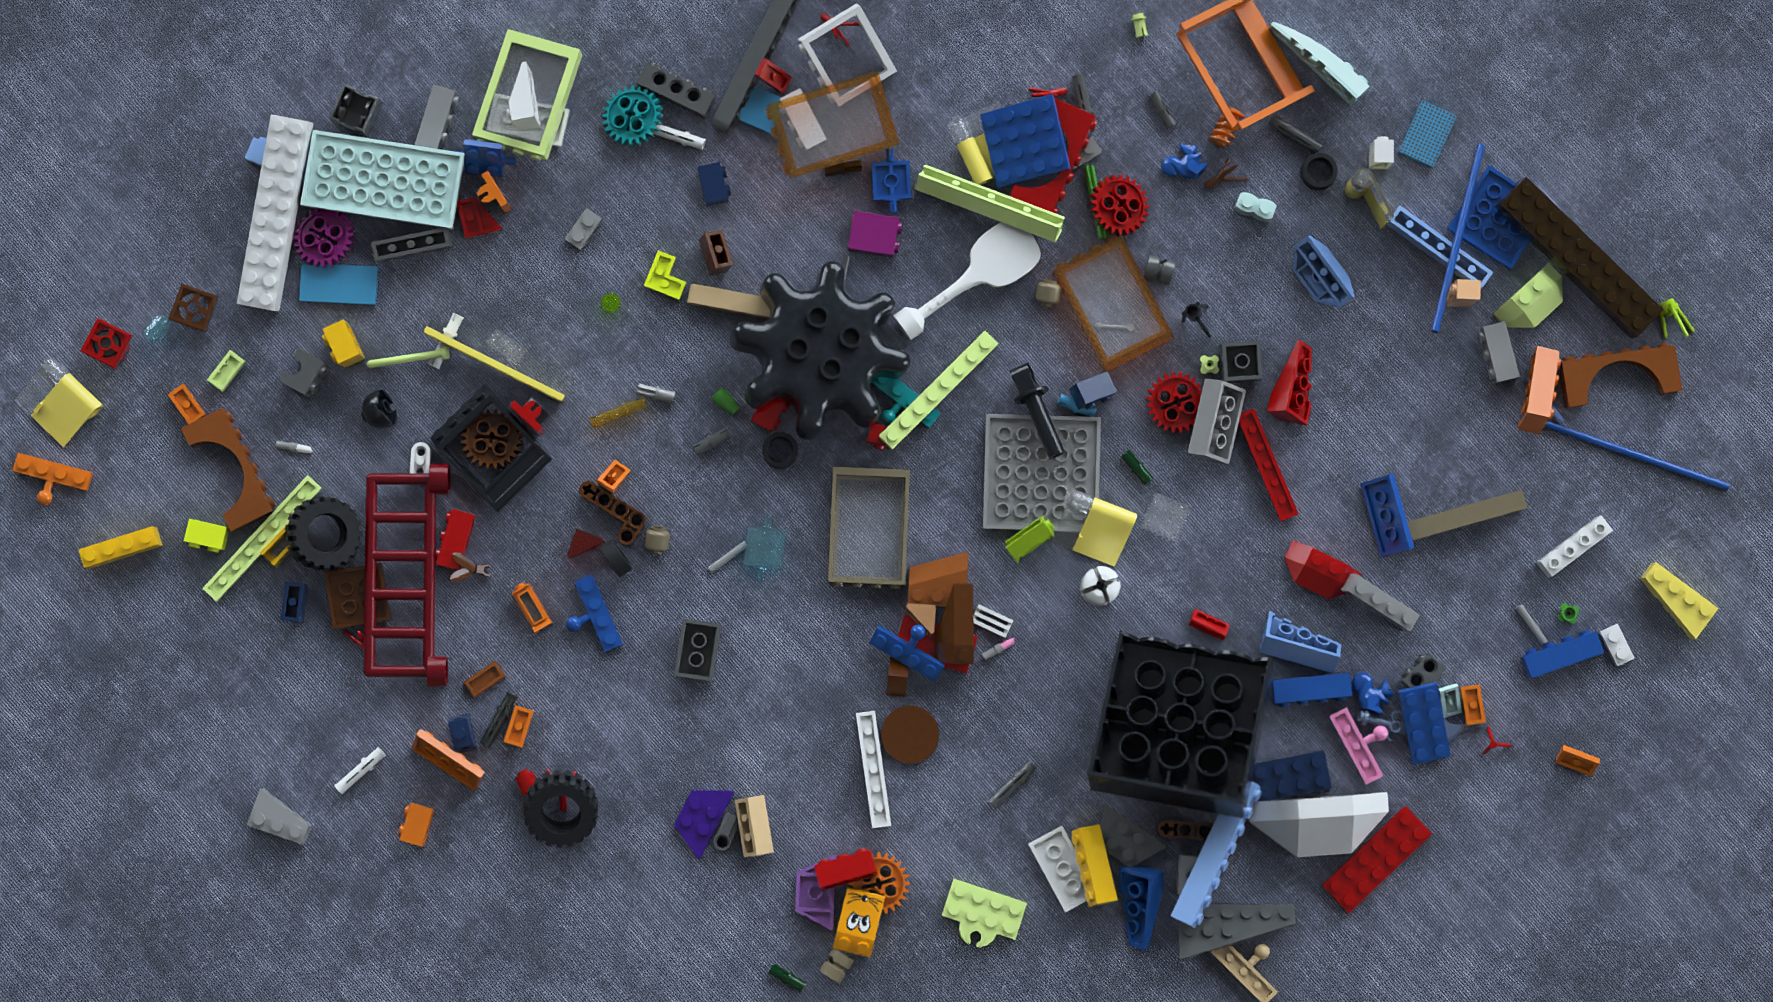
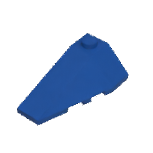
(1141, 899)

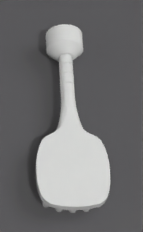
(995, 260)

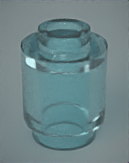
(157, 328)

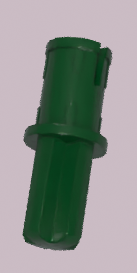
(1137, 467)
(787, 977)

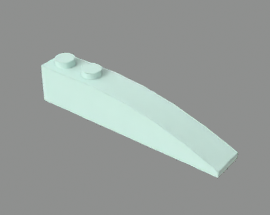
(1324, 63)

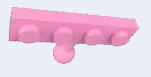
(1357, 744)

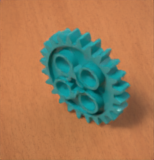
(648, 119)

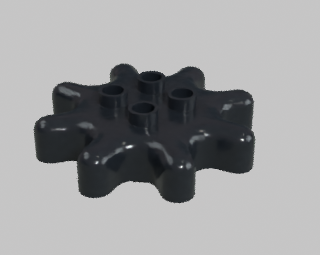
(819, 350)

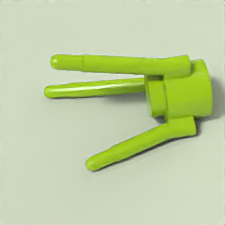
(1670, 309)

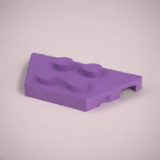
(811, 900)

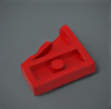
(475, 218)

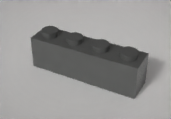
(411, 245)

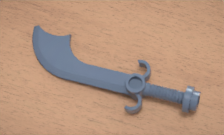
(1392, 725)

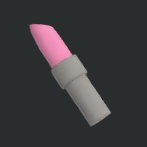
(997, 649)

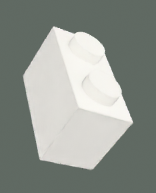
(1381, 153)

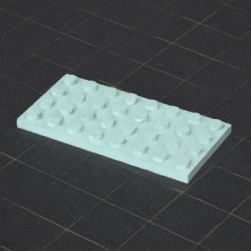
(382, 179)

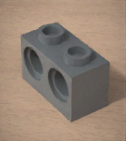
(1418, 670)

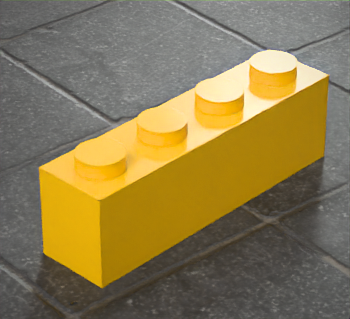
(120, 547)
(1094, 865)

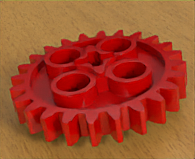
(1130, 194)
(1169, 386)

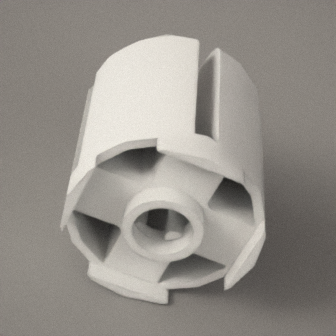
(1110, 590)

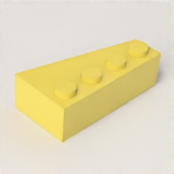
(1683, 603)

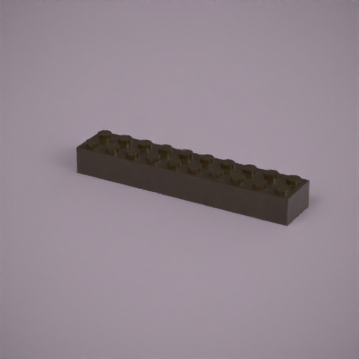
(1579, 258)

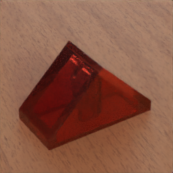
(582, 543)

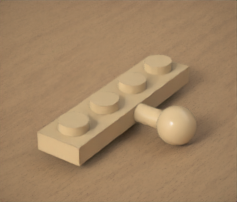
(1245, 972)

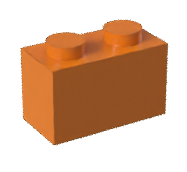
(416, 824)

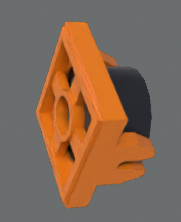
(491, 194)

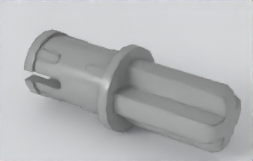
(656, 393)

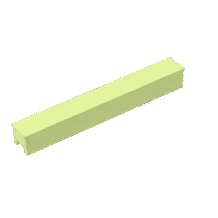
(990, 203)

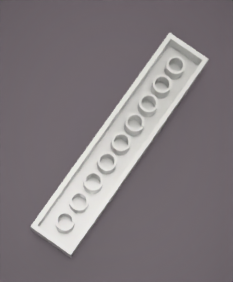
(275, 213)

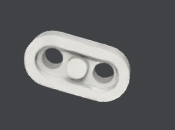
(420, 461)

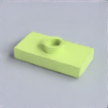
(226, 371)

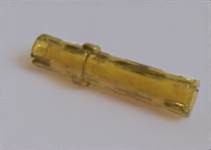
(618, 412)

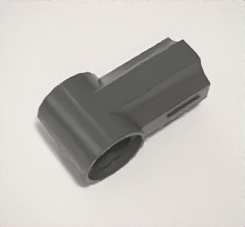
(727, 829)

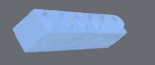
(1437, 246)

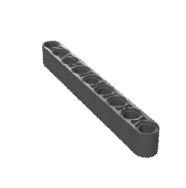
(744, 79)

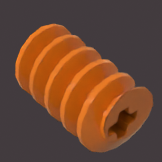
(1224, 131)

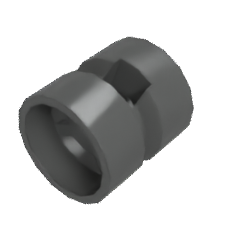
(1159, 269)

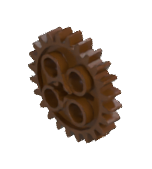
(489, 456)

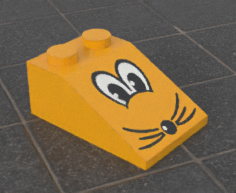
(858, 922)

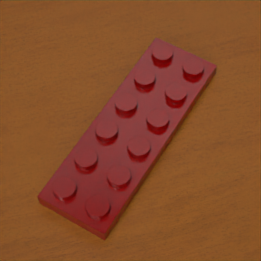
(1376, 859)

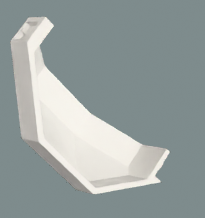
(1320, 824)

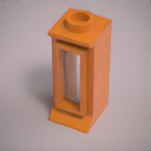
(531, 607)

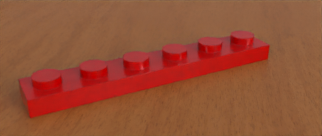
(1267, 465)

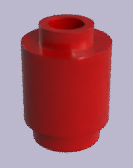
(524, 780)

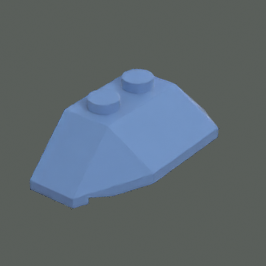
(1321, 273)

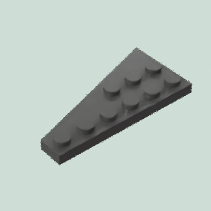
(1232, 924)

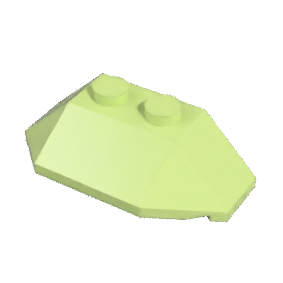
(1533, 300)

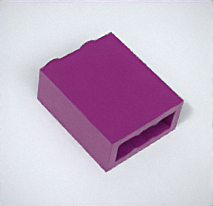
(874, 234)

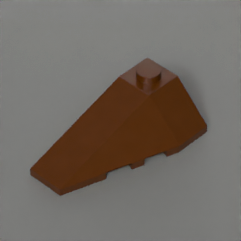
(956, 631)

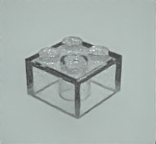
(1165, 517)

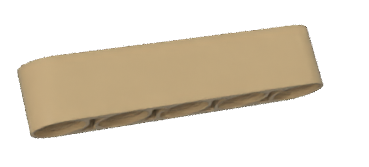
(728, 301)

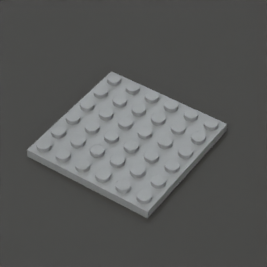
(1021, 477)

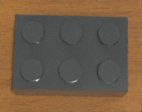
(698, 650)

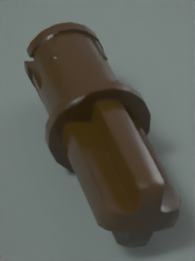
(843, 168)

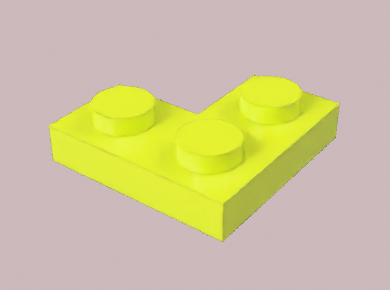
(660, 279)

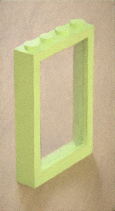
(553, 76)

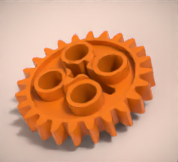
(899, 883)

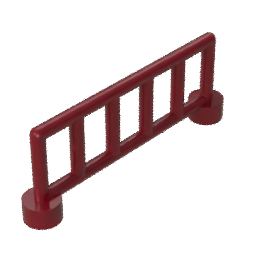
(433, 667)

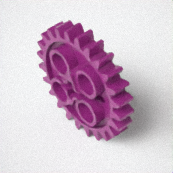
(315, 252)

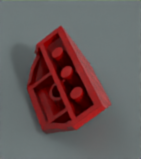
(1317, 570)

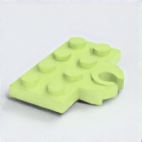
(983, 912)

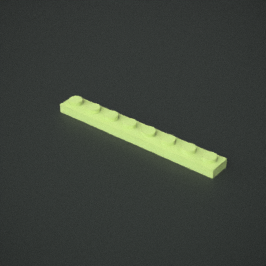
(937, 390)
(251, 549)

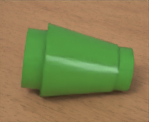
(724, 400)

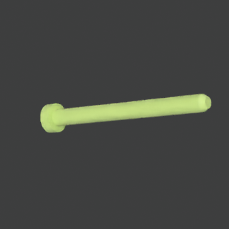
(444, 353)

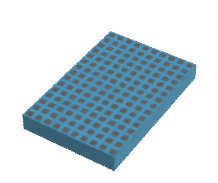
(1427, 134)

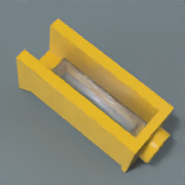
(277, 549)

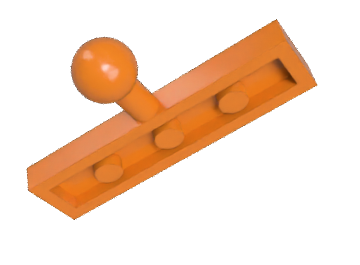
(51, 473)

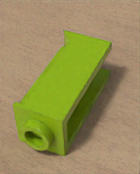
(1030, 538)

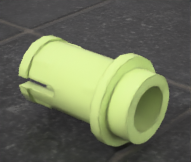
(1139, 25)

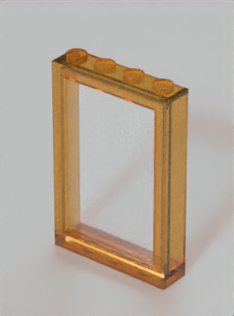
(832, 124)
(1112, 303)

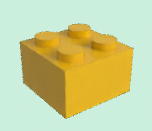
(343, 344)

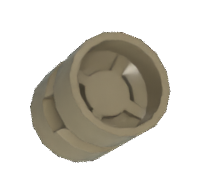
(836, 965)

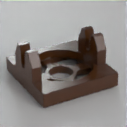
(201, 325)

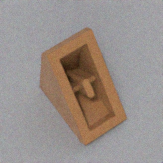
(923, 615)

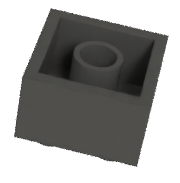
(1241, 362)

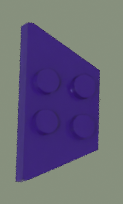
(701, 816)

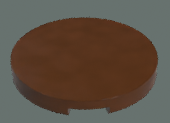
(910, 734)

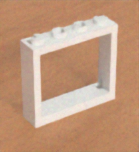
(856, 11)

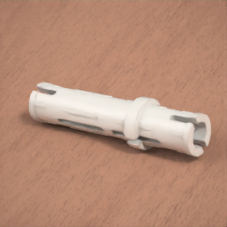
(698, 142)
(450, 331)
(377, 754)

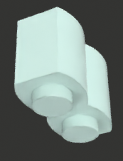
(1260, 209)

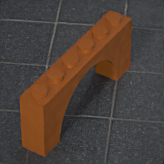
(1658, 362)
(253, 501)

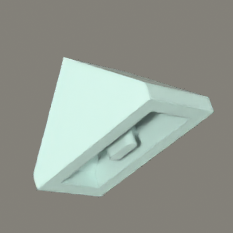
(1450, 700)

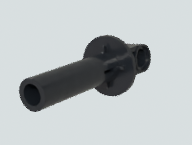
(1031, 395)

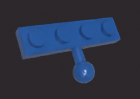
(597, 614)
(907, 652)

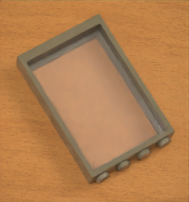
(868, 527)

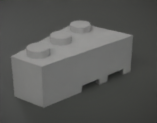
(276, 818)

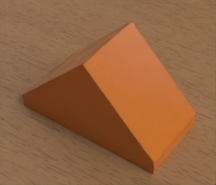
(613, 476)

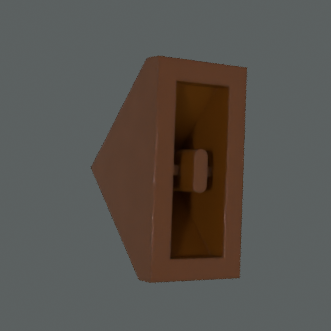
(897, 678)

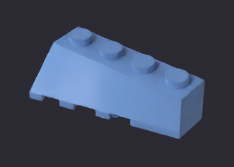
(1298, 645)

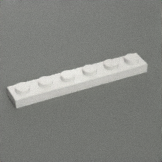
(873, 769)

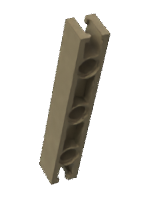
(1467, 515)

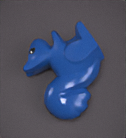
(1186, 167)
(1370, 697)

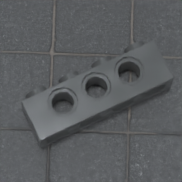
(700, 107)

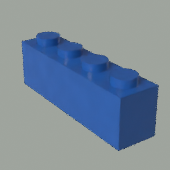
(1563, 654)
(1311, 688)

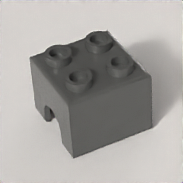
(355, 110)
(310, 375)

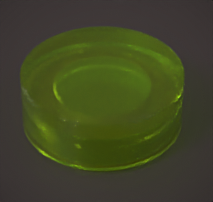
(610, 302)

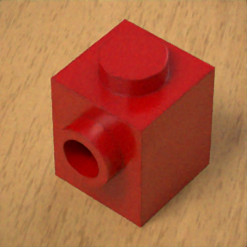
(873, 437)

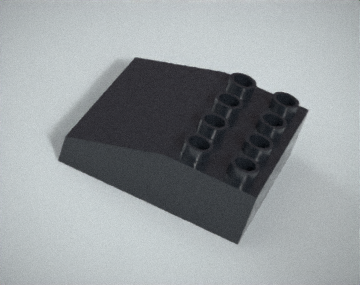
(1180, 725)

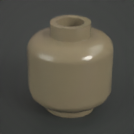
(1048, 292)
(656, 539)

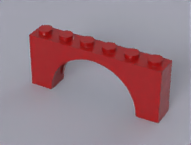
(1076, 126)

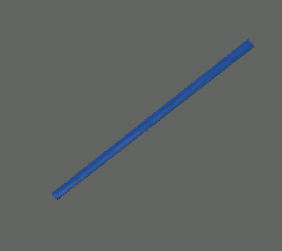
(1457, 239)
(1637, 455)

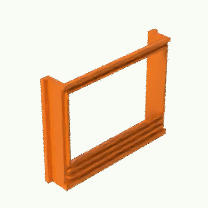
(1266, 48)

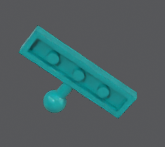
(903, 397)

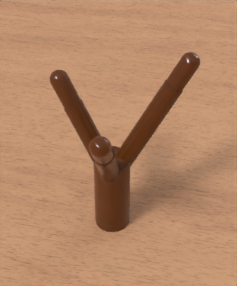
(1221, 176)

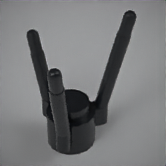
(1194, 313)

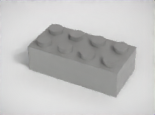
(1216, 421)

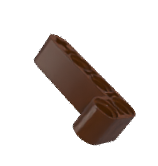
(611, 509)
(1193, 829)

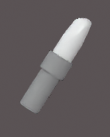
(293, 447)

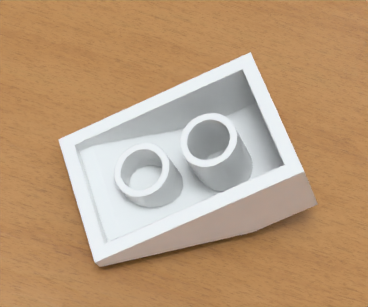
(523, 103)

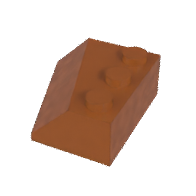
(933, 581)

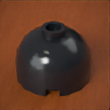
(377, 410)

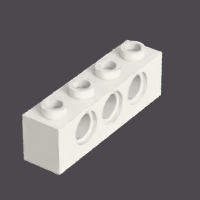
(1574, 546)

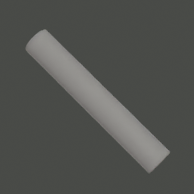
(727, 557)
(1531, 624)

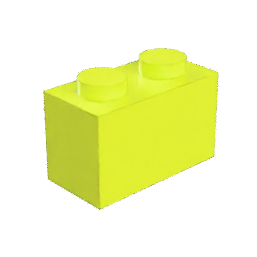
(207, 535)

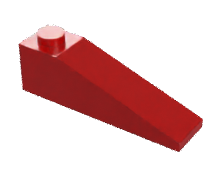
(1290, 393)

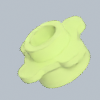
(1209, 369)

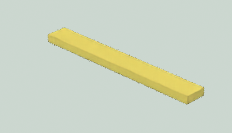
(494, 364)

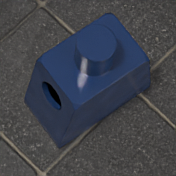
(462, 733)

